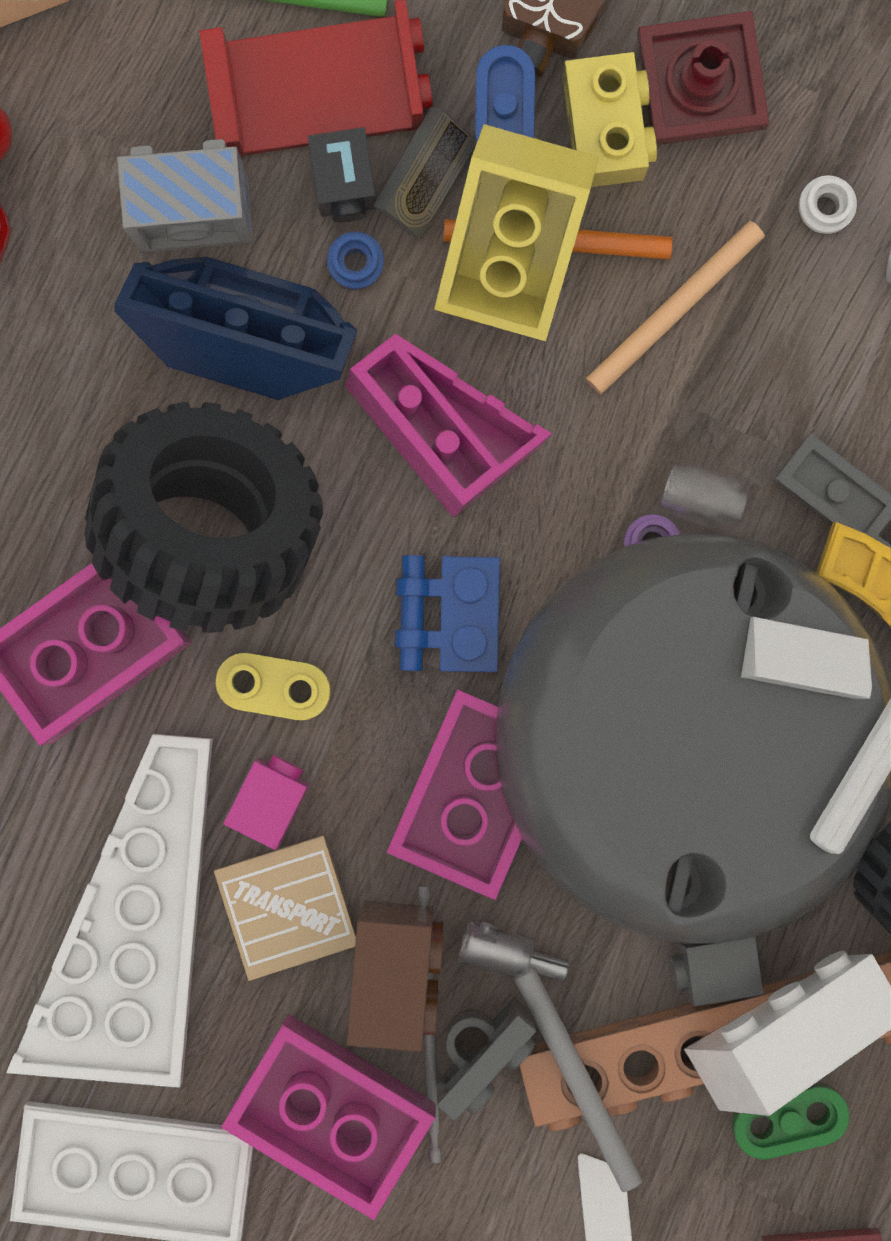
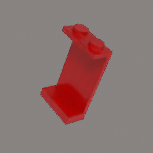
(316, 81)

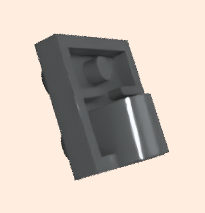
(469, 1079)

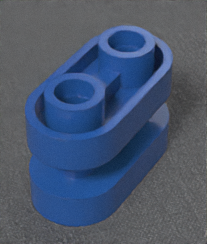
(505, 91)

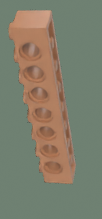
(657, 1033)

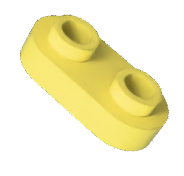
(273, 686)

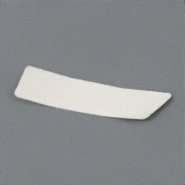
(602, 1202)

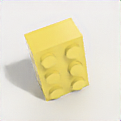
(515, 232)

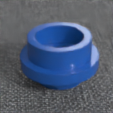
(355, 243)

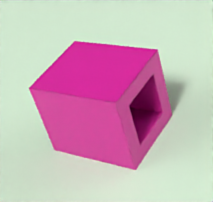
(268, 801)

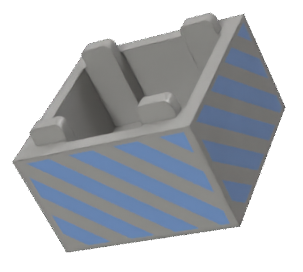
(185, 198)

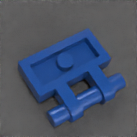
(467, 613)

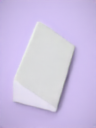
(807, 659)

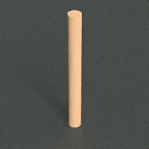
(675, 307)

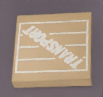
(286, 907)

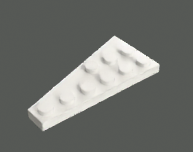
(127, 960)

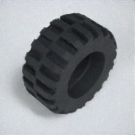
(190, 574)

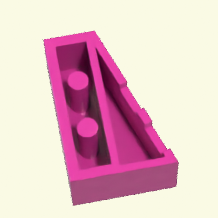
(441, 424)

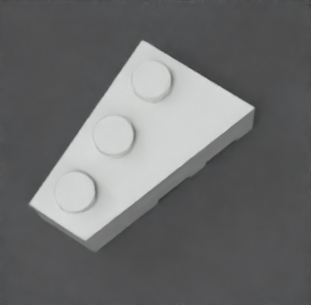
(795, 1036)

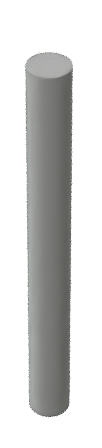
(578, 1080)

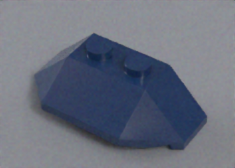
(236, 325)

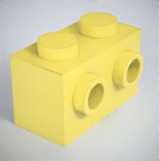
(606, 116)

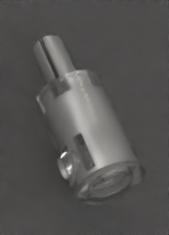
(505, 953)

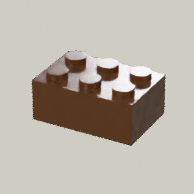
(390, 982)

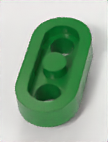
(791, 1129)

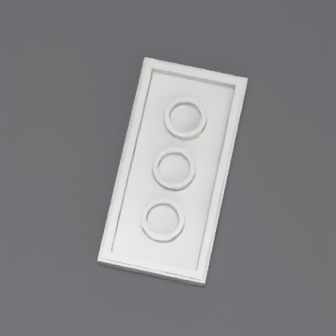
(130, 1174)

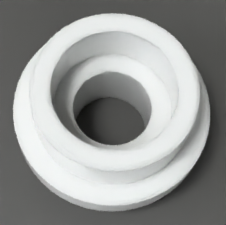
(832, 188)

